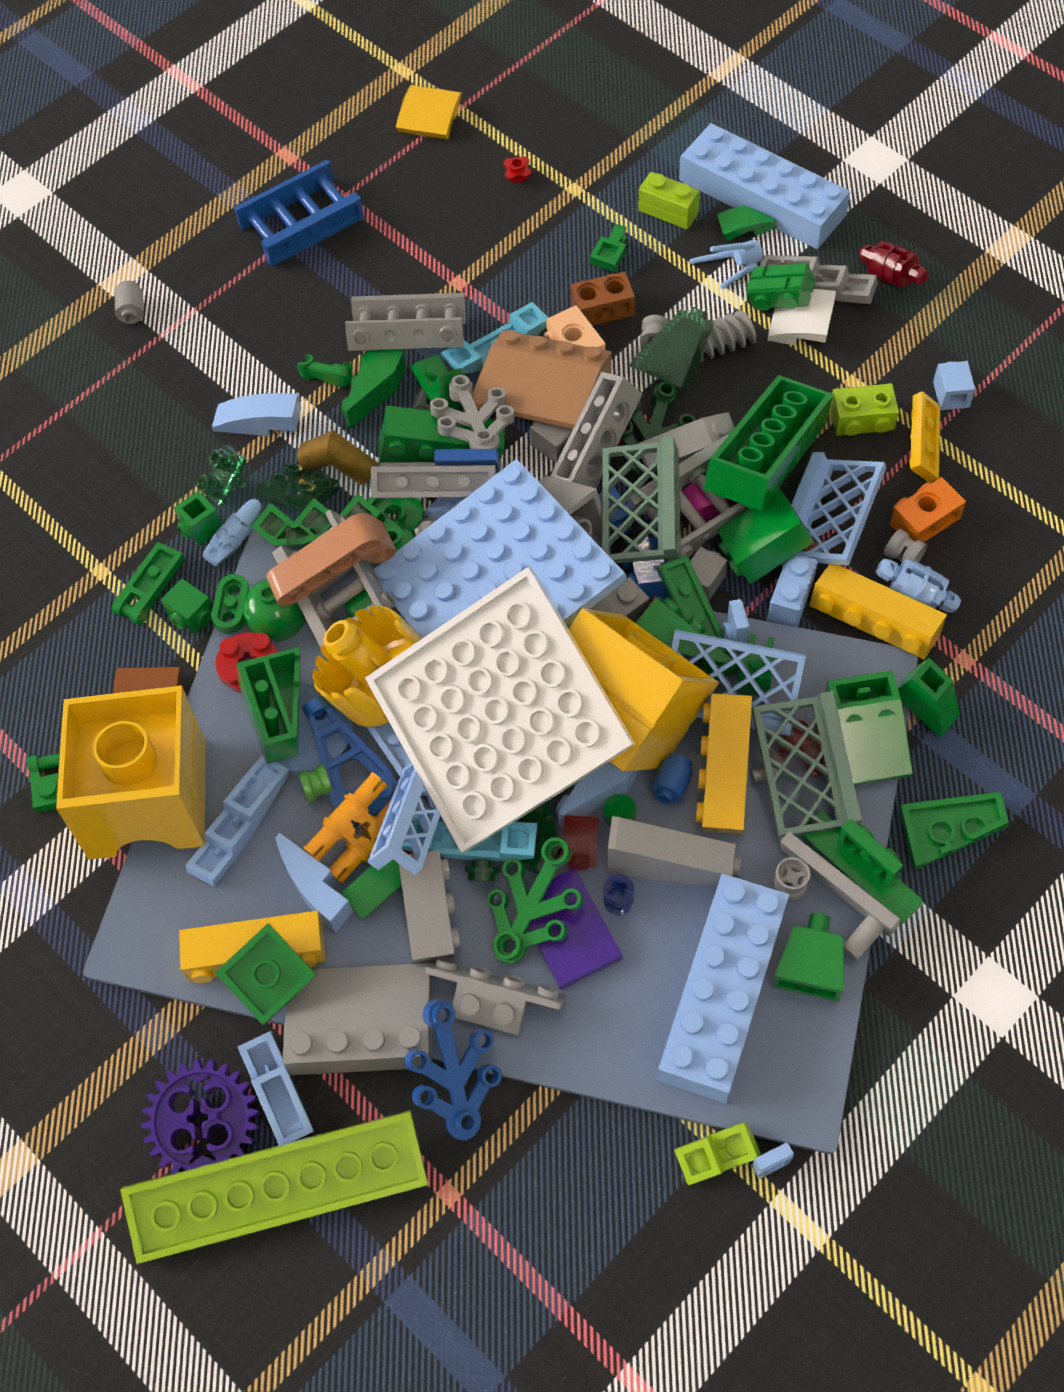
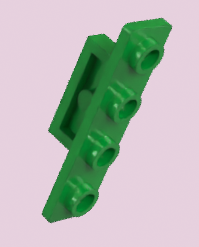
(866, 864)

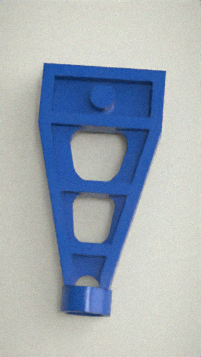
(359, 751)

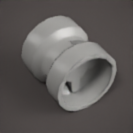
(903, 547)
(792, 871)

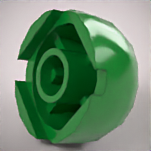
(265, 615)

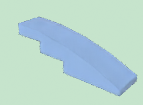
(238, 821)

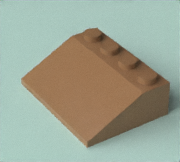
(541, 376)

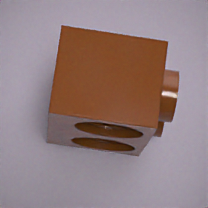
(604, 298)

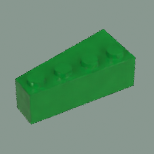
(414, 436)

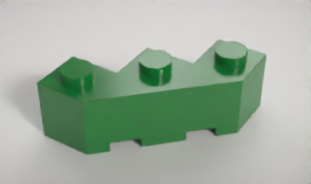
(308, 526)

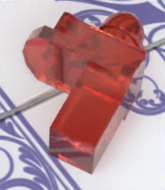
(809, 747)

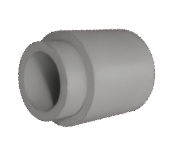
(129, 302)

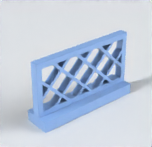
(814, 488)
(769, 720)

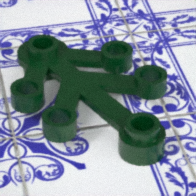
(662, 402)

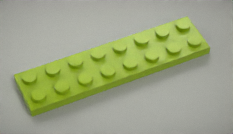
(273, 1186)

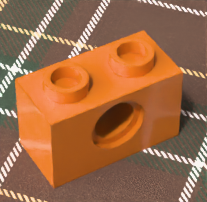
(939, 499)

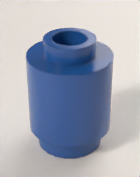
(672, 779)

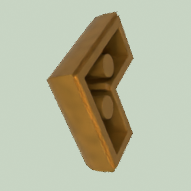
(336, 451)

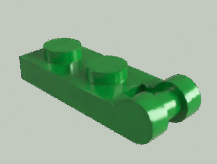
(148, 583)

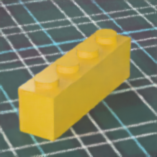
(877, 610)
(726, 763)
(210, 947)

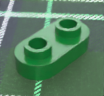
(229, 606)

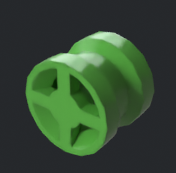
(315, 783)

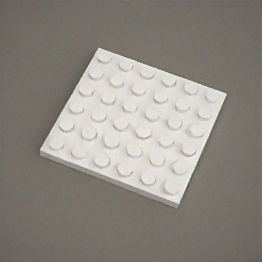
(499, 710)

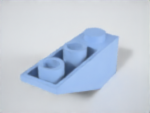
(594, 790)

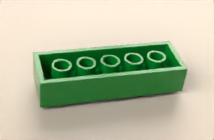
(768, 443)

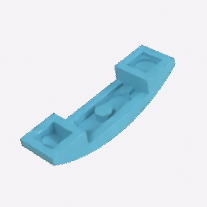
(471, 357)
(514, 842)

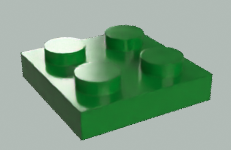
(266, 974)

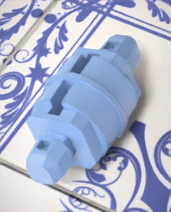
(919, 583)

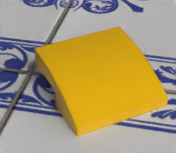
(428, 112)

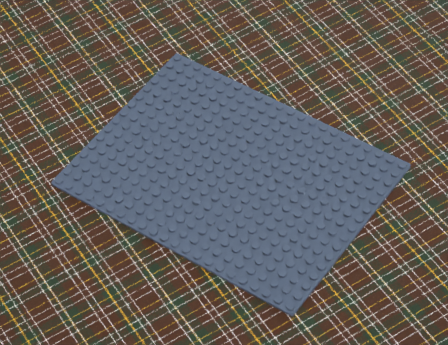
(612, 1022)

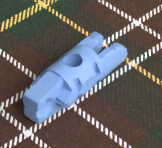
(232, 533)

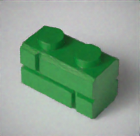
(781, 286)

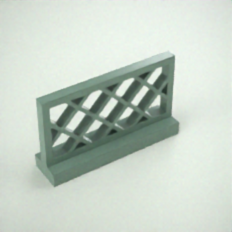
(668, 501)
(834, 756)

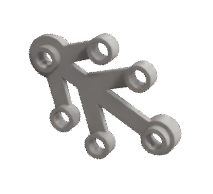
(479, 438)

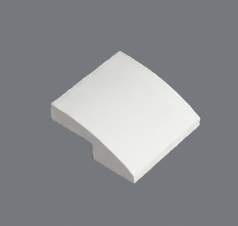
(803, 321)

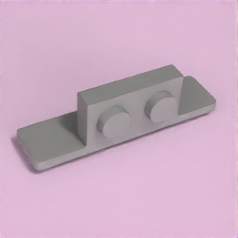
(492, 999)

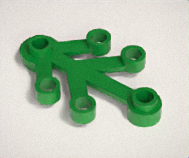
(530, 905)

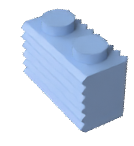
(792, 590)

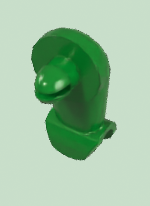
(333, 374)

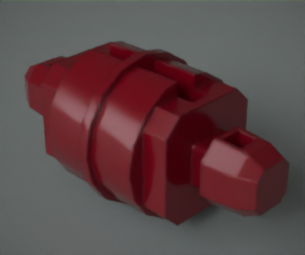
(893, 264)

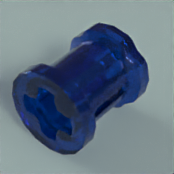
(622, 885)

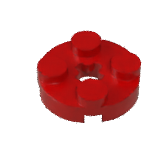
(236, 650)

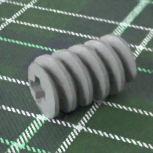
(728, 331)

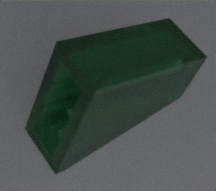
(676, 348)

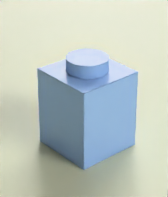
(954, 385)

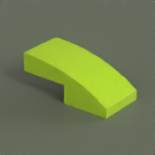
(717, 1152)

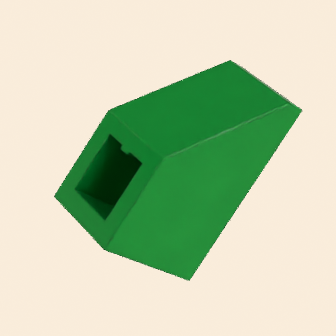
(930, 696)

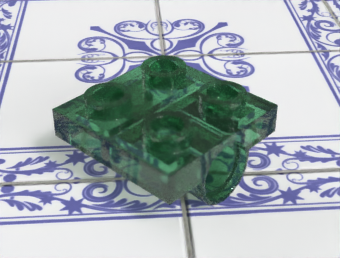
(297, 486)

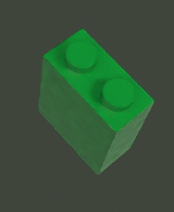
(763, 538)

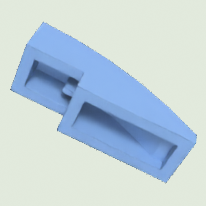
(258, 414)
(314, 884)
(275, 1089)

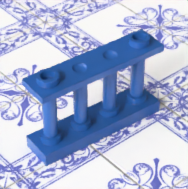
(309, 230)

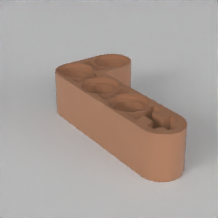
(329, 556)

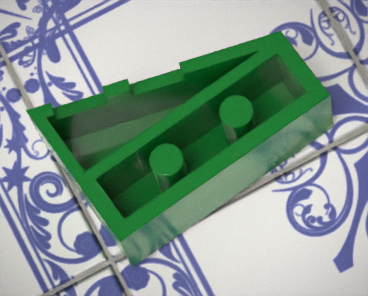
(273, 701)

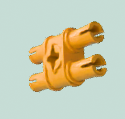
(339, 827)

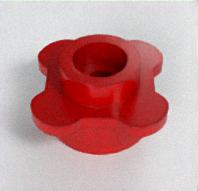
(517, 169)

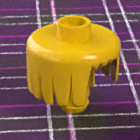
(354, 653)

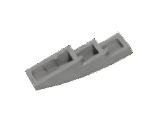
(848, 287)

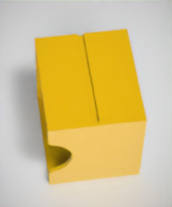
(646, 683)
(132, 771)

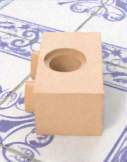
(573, 327)

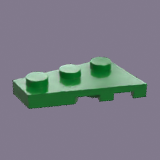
(949, 824)

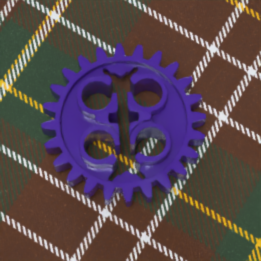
(168, 1123)

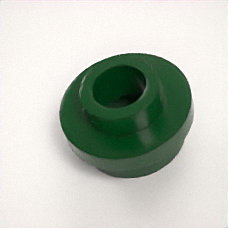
(481, 871)

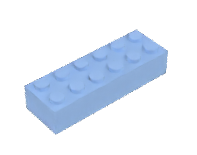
(753, 177)
(722, 988)

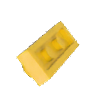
(925, 437)

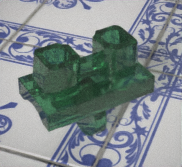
(224, 476)

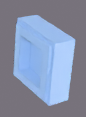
(772, 1160)

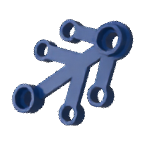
(454, 1074)

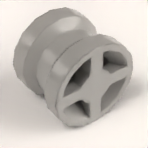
(651, 327)

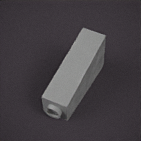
(668, 854)

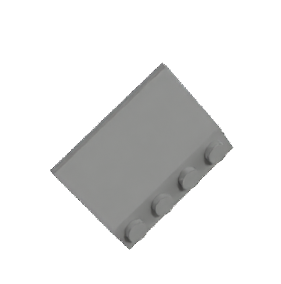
(358, 1020)

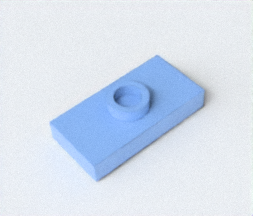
(737, 623)

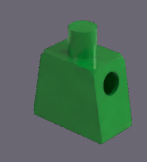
(812, 961)

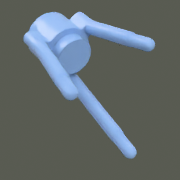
(744, 254)

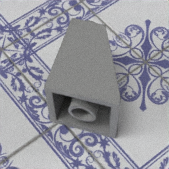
(580, 502)

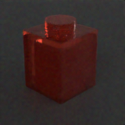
(582, 836)

